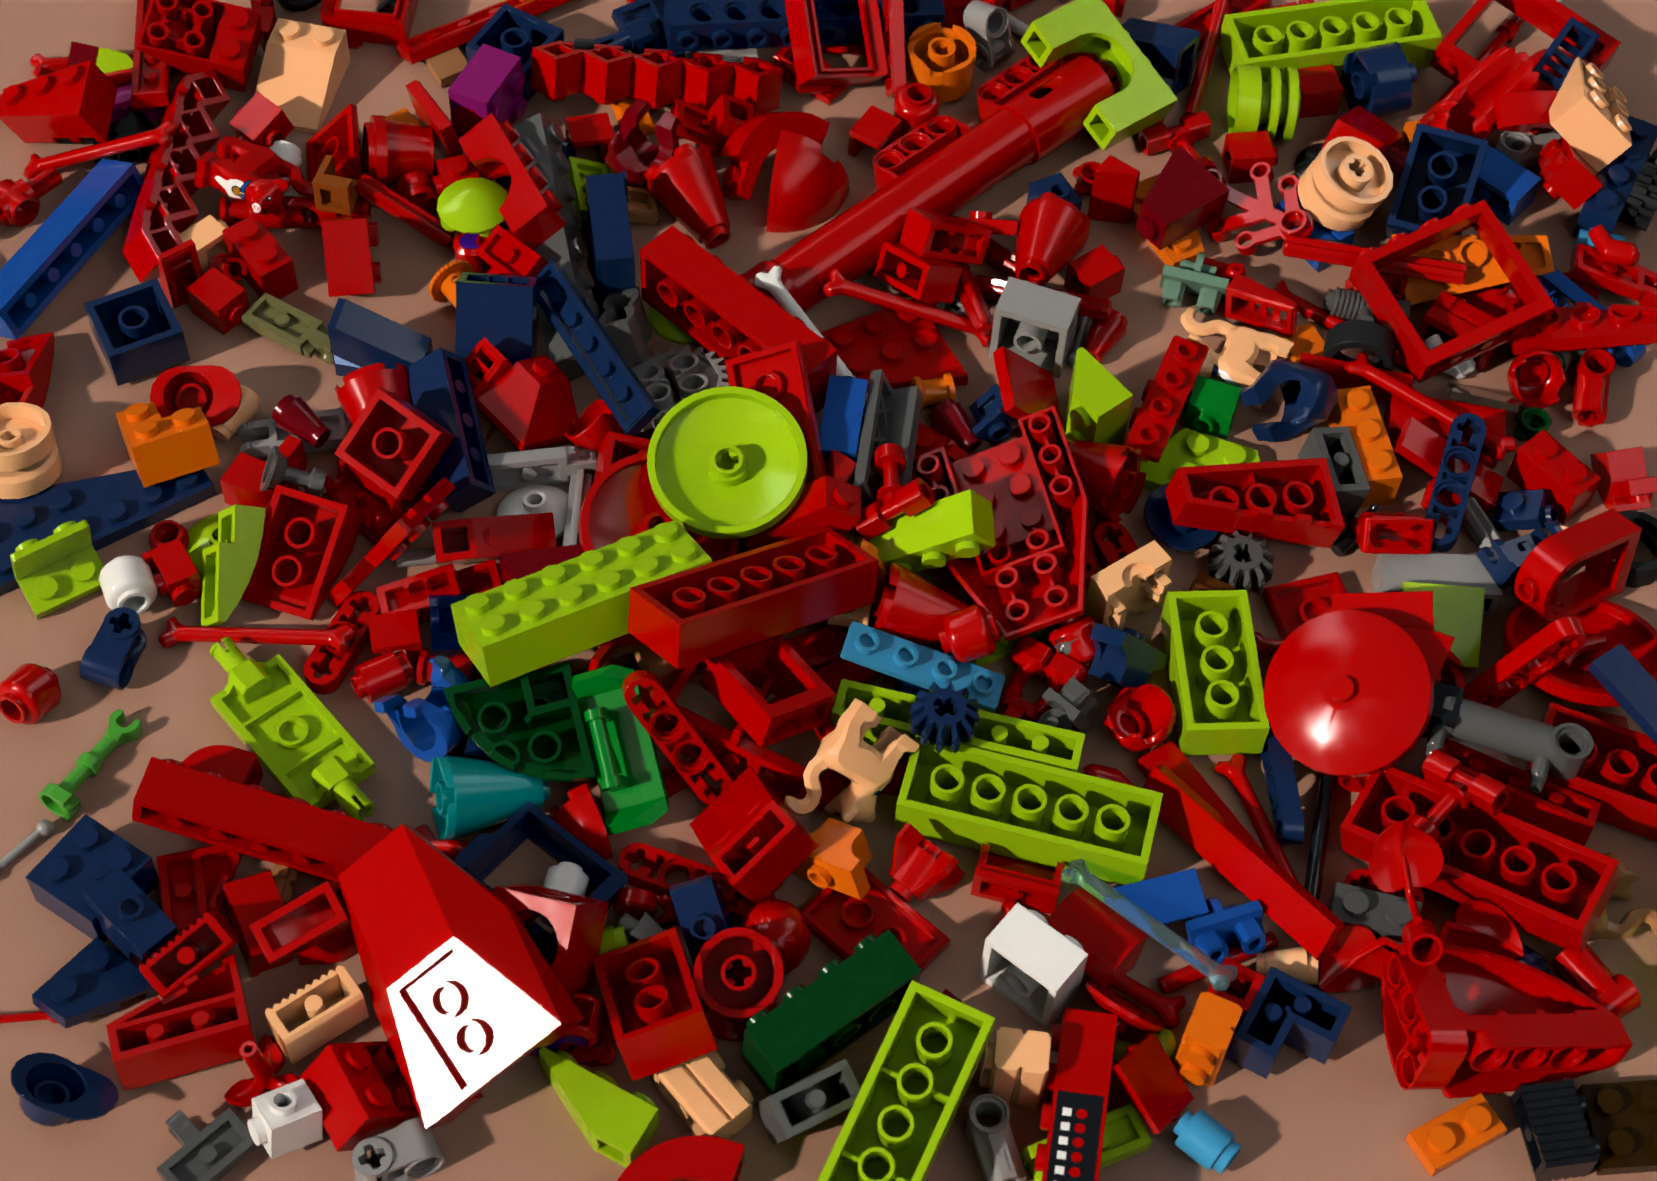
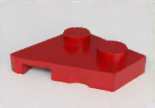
(195, 881)

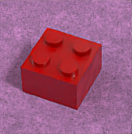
(394, 444)

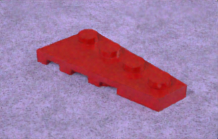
(1588, 328)

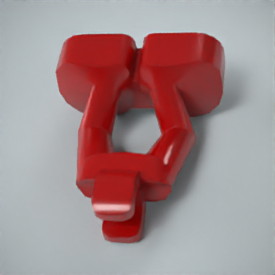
(1037, 660)

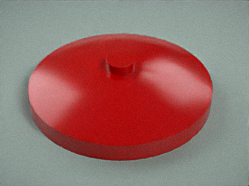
(624, 505)
(1576, 682)
(1348, 693)

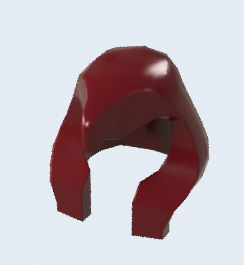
(634, 151)

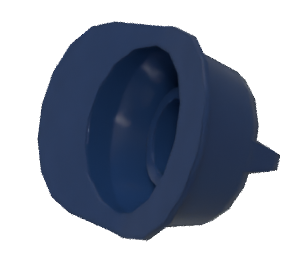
(60, 1091)

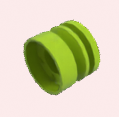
(1266, 103)

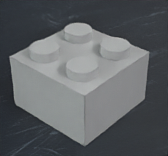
(1035, 324)

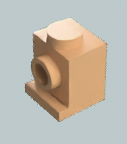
(208, 239)

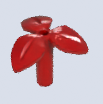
(265, 1063)

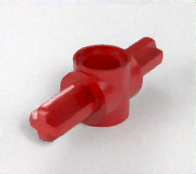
(21, 199)

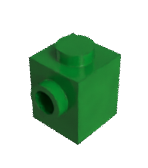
(1211, 407)

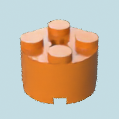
(942, 60)

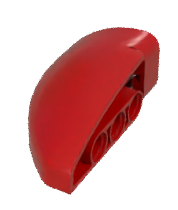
(1490, 1024)

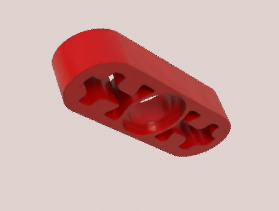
(341, 664)

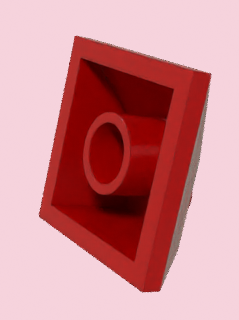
(531, 403)

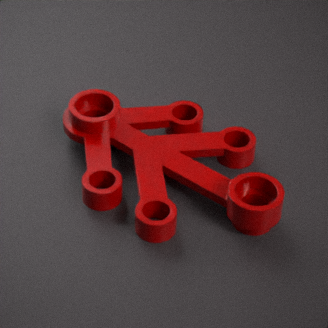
(1262, 210)

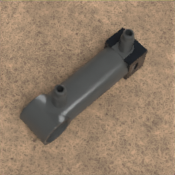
(1508, 734)

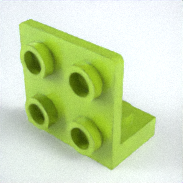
(57, 568)

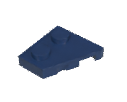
(91, 985)

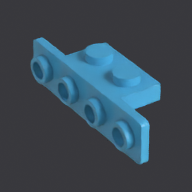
(920, 664)

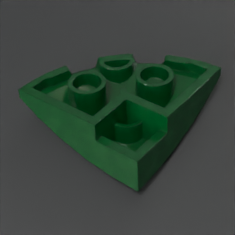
(527, 723)

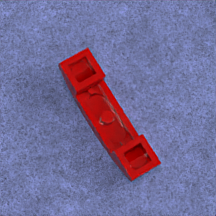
(1523, 110)

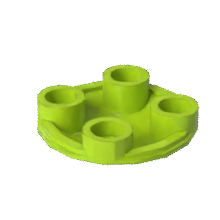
(471, 206)

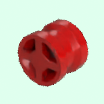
(418, 188)

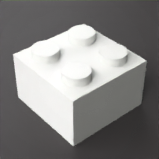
(1033, 964)

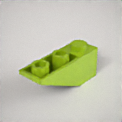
(608, 1116)

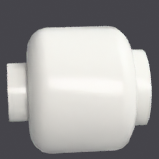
(128, 583)

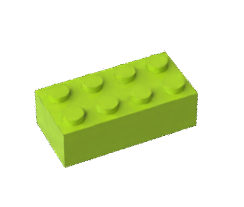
(1214, 672)

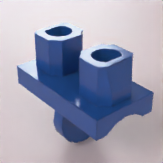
(1227, 928)

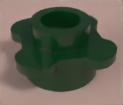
(1530, 423)

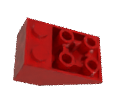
(203, 37)
(752, 836)

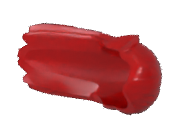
(1470, 104)

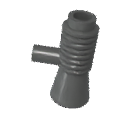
(1353, 305)

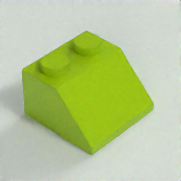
(1096, 403)

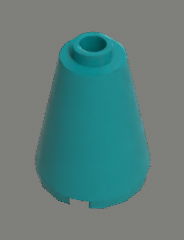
(478, 794)

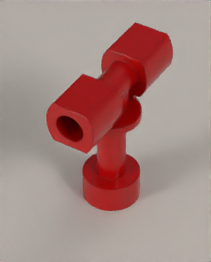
(1190, 129)
(892, 497)
(1457, 791)

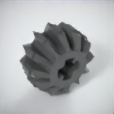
(1241, 562)

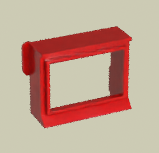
(370, 26)
(807, 51)

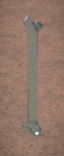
(1217, 973)

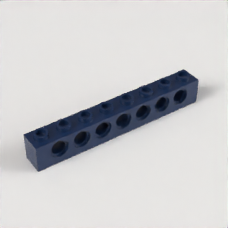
(764, 24)

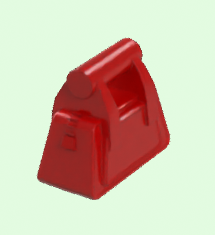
(1393, 533)

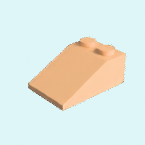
(303, 71)

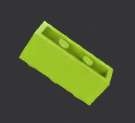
(941, 533)

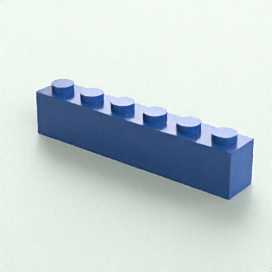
(65, 243)

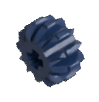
(944, 717)

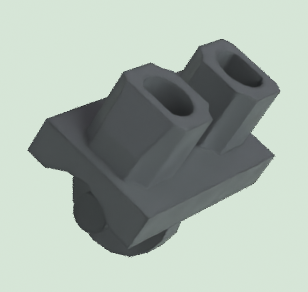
(1069, 707)

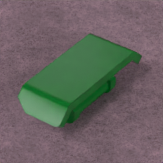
(620, 751)

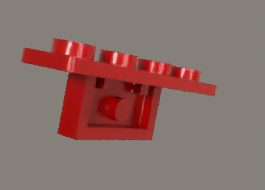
(1166, 397)

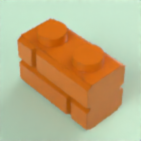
(1206, 1039)

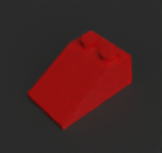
(301, 551)

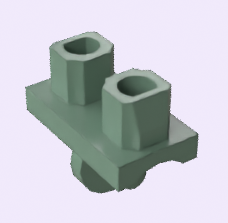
(1196, 280)

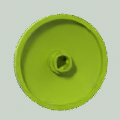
(727, 462)

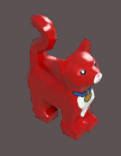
(250, 175)

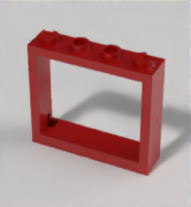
(1545, 15)
(1429, 363)

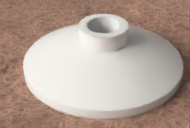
(537, 499)

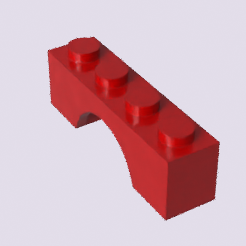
(529, 207)

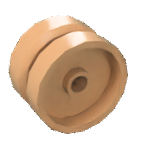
(1345, 183)
(27, 451)

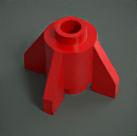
(921, 867)

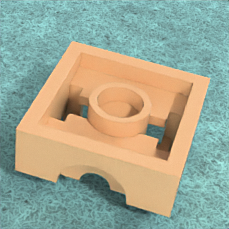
(1129, 585)

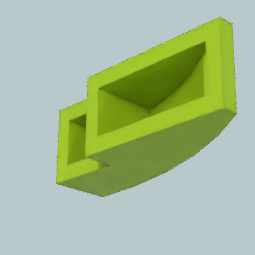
(230, 562)

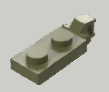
(289, 327)

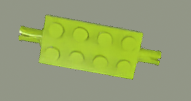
(291, 731)

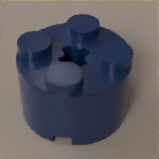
(1379, 79)

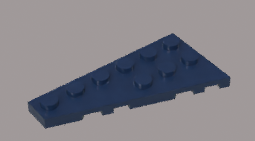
(110, 503)

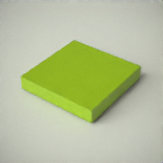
(1458, 614)

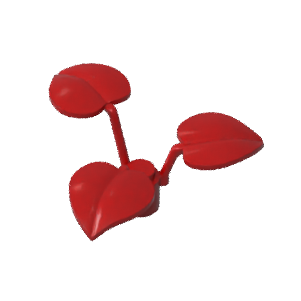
(1407, 859)

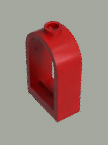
(1608, 545)

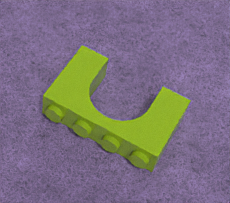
(1093, 29)

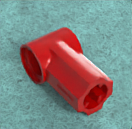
(1592, 387)
(1594, 979)

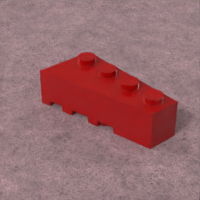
(1270, 498)

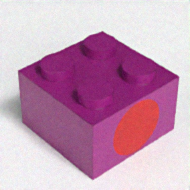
(487, 85)

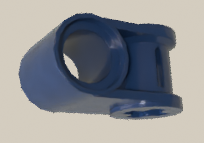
(114, 649)

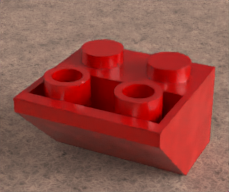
(359, 1091)

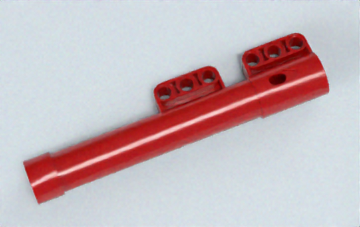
(945, 167)

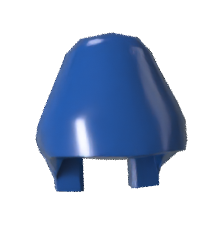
(428, 724)

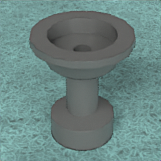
(278, 471)

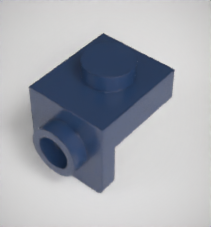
(992, 422)
(1523, 510)

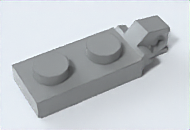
(539, 466)

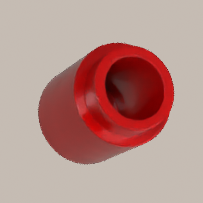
(382, 676)

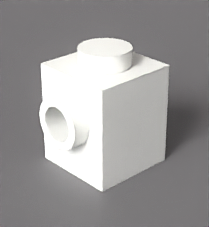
(285, 1119)

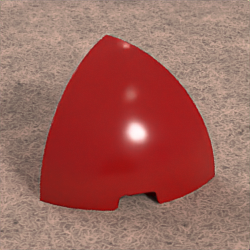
(804, 185)

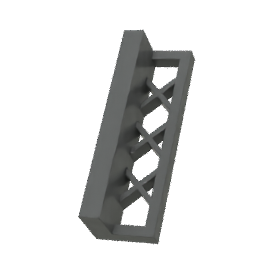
(888, 418)

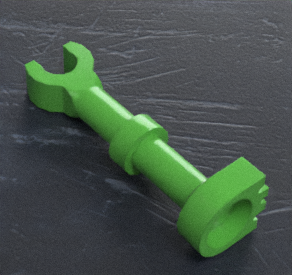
(61, 798)

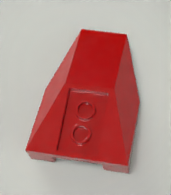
(1039, 525)
(448, 973)

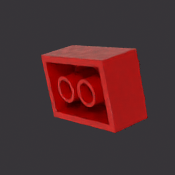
(654, 1004)

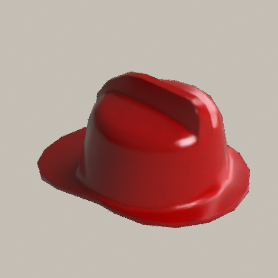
(198, 386)

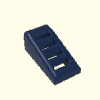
(1579, 34)

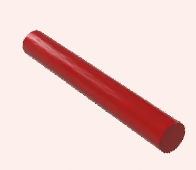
(1189, 974)

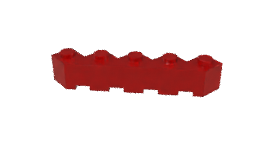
(653, 76)
(169, 179)

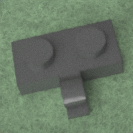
(206, 1153)

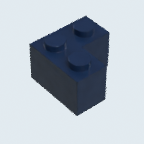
(1290, 1015)

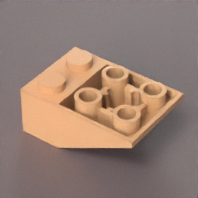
(1591, 115)

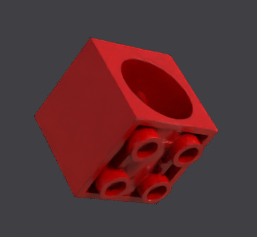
(577, 923)

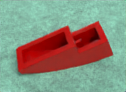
(302, 923)

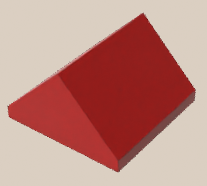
(340, 139)

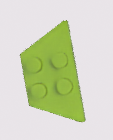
(1193, 449)

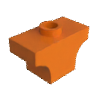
(838, 859)

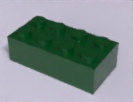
(828, 1013)

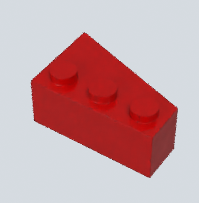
(61, 105)
(184, 1031)

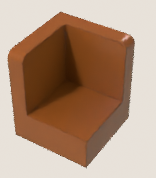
(334, 192)

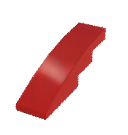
(415, 590)

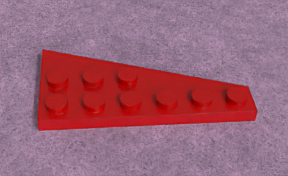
(897, 345)

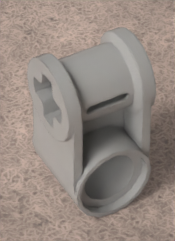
(991, 32)
(399, 1154)

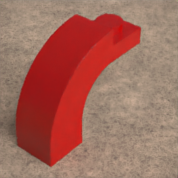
(754, 142)
(688, 1160)

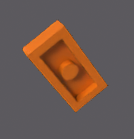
(1456, 1134)

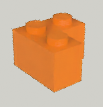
(167, 445)

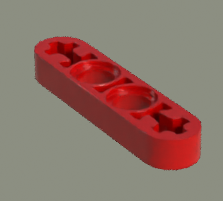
(1527, 662)
(674, 740)
(670, 862)

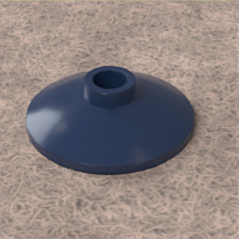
(1161, 526)

